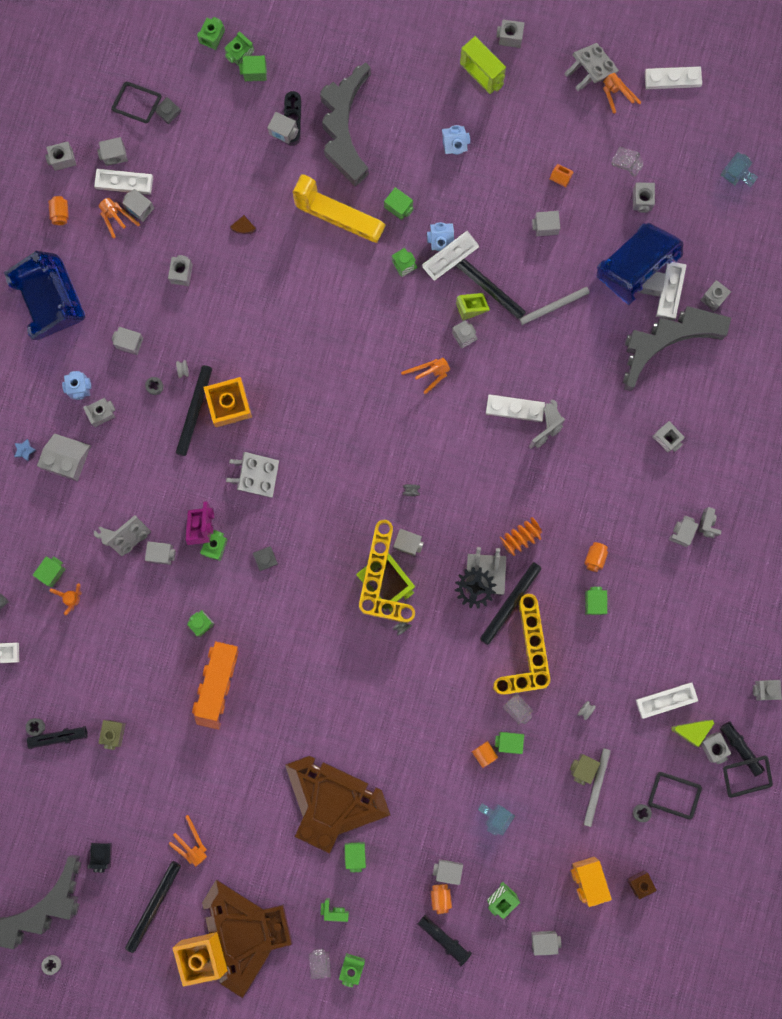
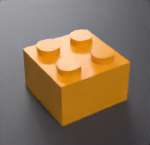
(227, 402)
(591, 882)
(200, 959)

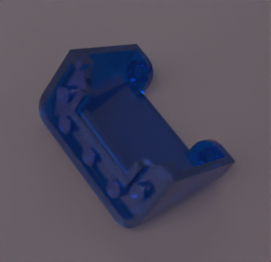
(639, 260)
(46, 293)

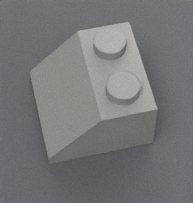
(64, 457)

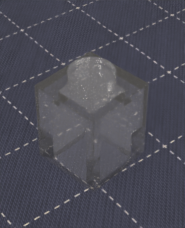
(518, 709)

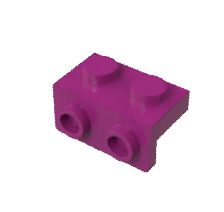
(199, 525)

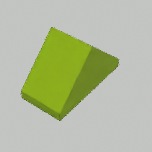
(471, 305)
(694, 732)

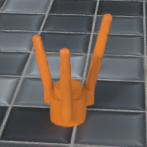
(614, 84)
(109, 209)
(438, 367)
(69, 598)
(194, 855)

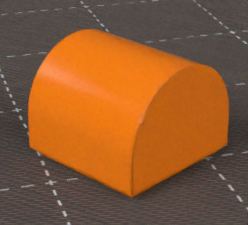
(561, 175)
(485, 754)

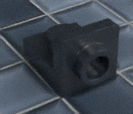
(100, 857)

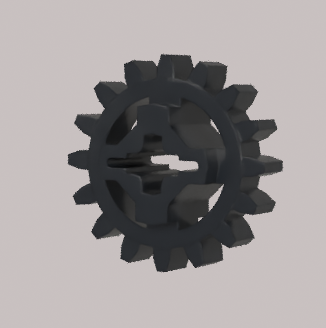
(473, 596)

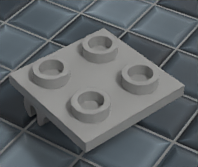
(595, 62)
(554, 424)
(256, 474)
(125, 537)
(494, 564)

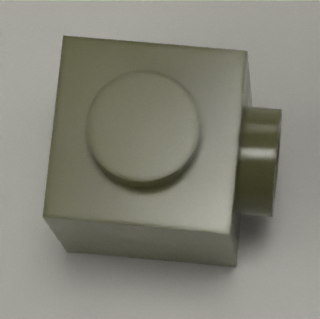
(111, 734)
(584, 769)

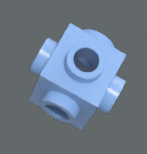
(455, 139)
(440, 235)
(81, 389)

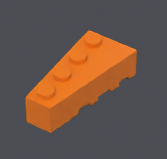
(215, 685)

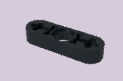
(297, 111)

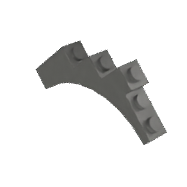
(339, 102)
(693, 324)
(36, 919)

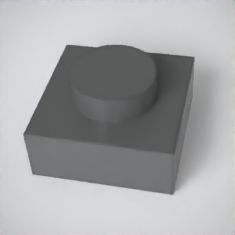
(167, 110)
(265, 558)

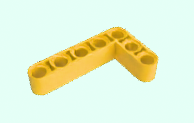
(334, 212)
(377, 577)
(531, 651)

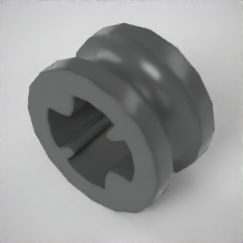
(152, 391)
(411, 490)
(402, 627)
(41, 726)
(640, 807)

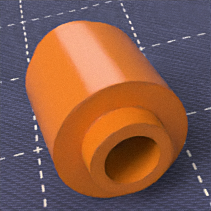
(58, 210)
(596, 557)
(441, 898)

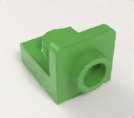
(336, 914)

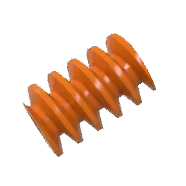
(521, 537)

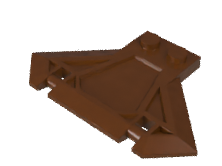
(331, 802)
(244, 933)

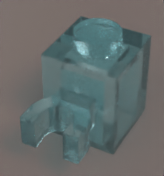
(738, 169)
(498, 818)

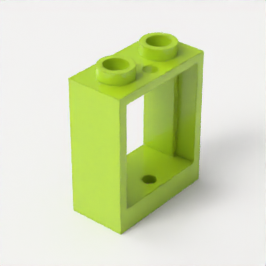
(483, 65)
(406, 593)

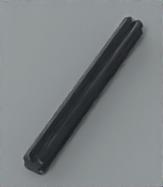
(491, 288)
(194, 410)
(510, 603)
(153, 906)

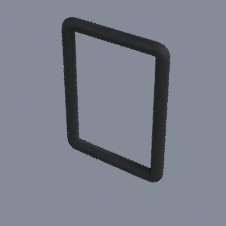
(133, 116)
(744, 763)
(669, 810)

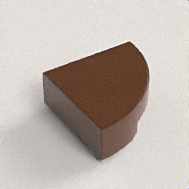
(243, 226)

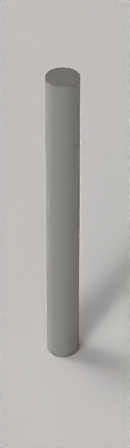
(555, 305)
(597, 787)

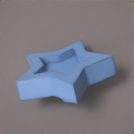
(24, 450)

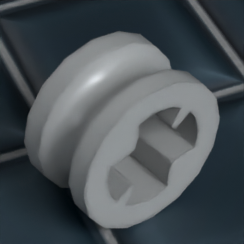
(182, 368)
(586, 710)
(46, 970)

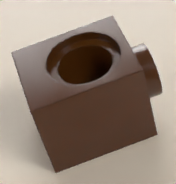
(641, 884)

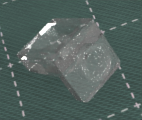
(628, 160)
(320, 964)

